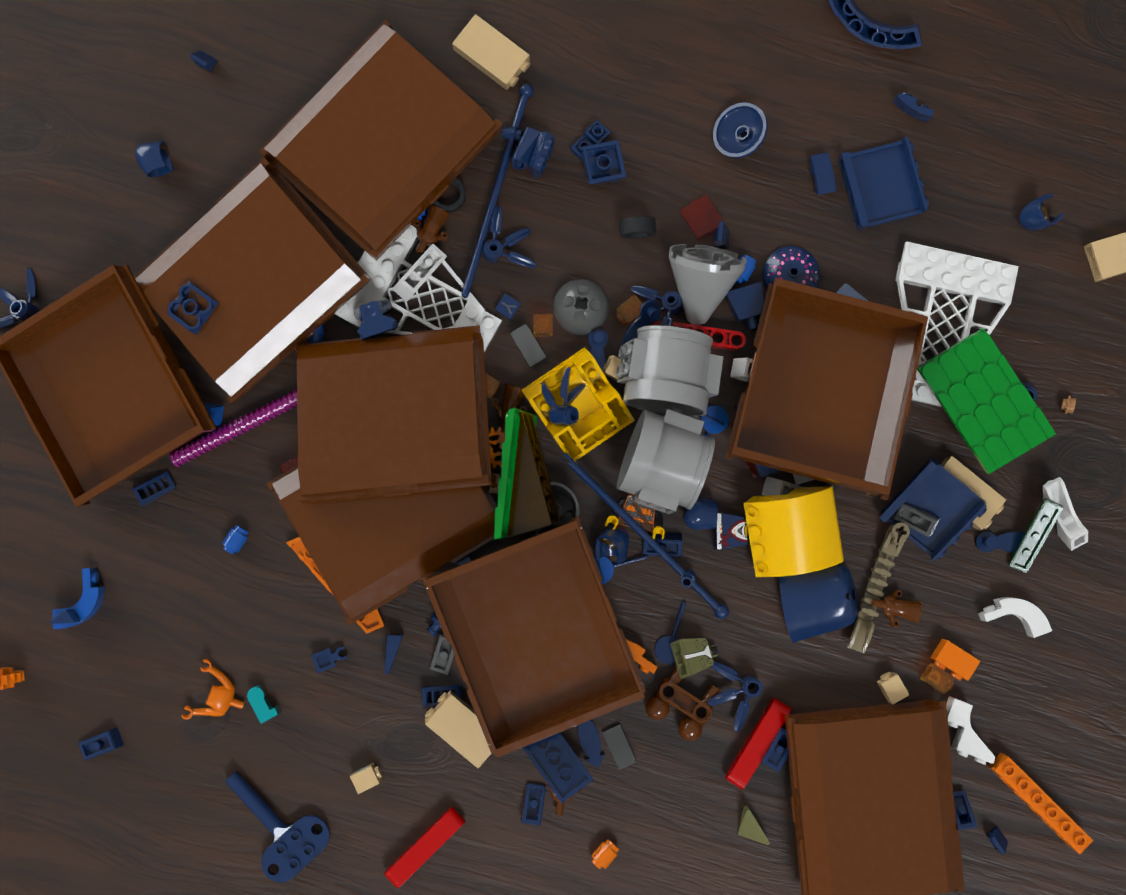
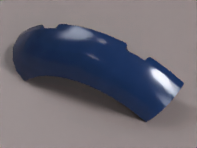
(873, 31)

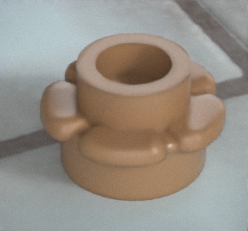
(1068, 405)

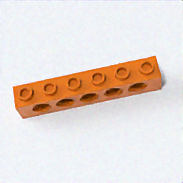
(1040, 803)

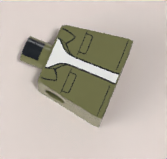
(693, 655)

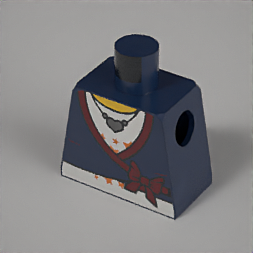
(730, 531)

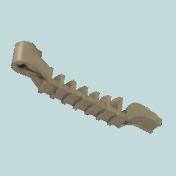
(889, 549)

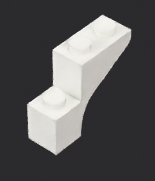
(1068, 525)
(965, 739)

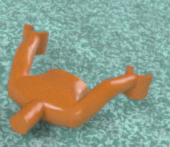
(219, 698)

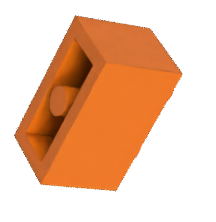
(954, 659)

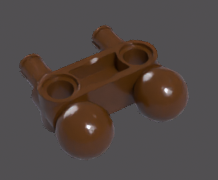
(691, 726)

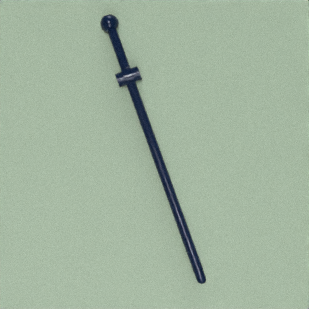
(512, 135)
(687, 578)

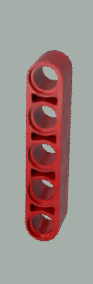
(726, 335)
(757, 743)
(424, 847)

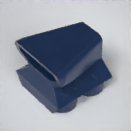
(533, 151)
(201, 315)
(375, 318)

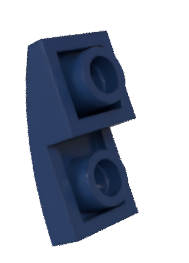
(908, 105)
(593, 135)
(823, 173)

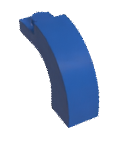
(89, 602)

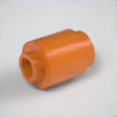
(605, 854)

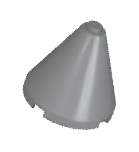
(703, 278)

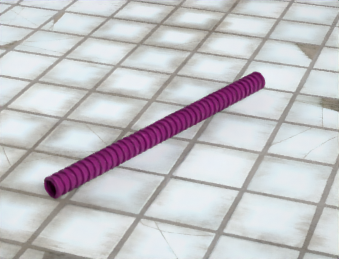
(234, 428)

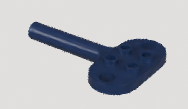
(293, 844)

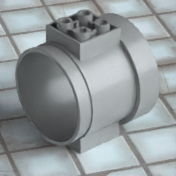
(669, 370)
(666, 460)

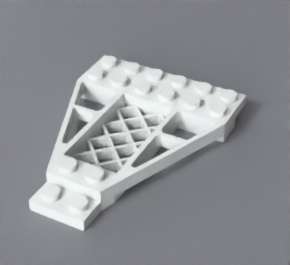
(384, 274)
(956, 275)

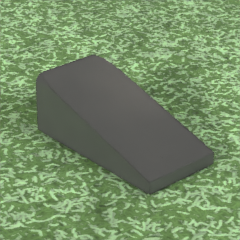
(527, 345)
(917, 519)
(443, 656)
(619, 746)

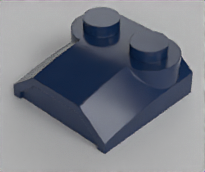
(603, 162)

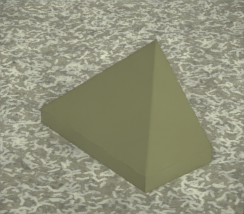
(750, 828)

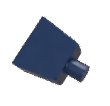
(746, 304)

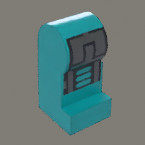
(261, 705)

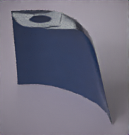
(818, 602)

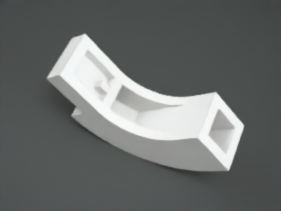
(1031, 616)

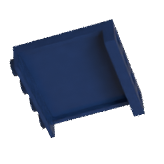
(883, 184)
(942, 495)

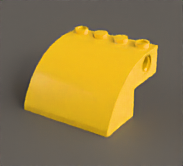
(598, 405)
(794, 532)

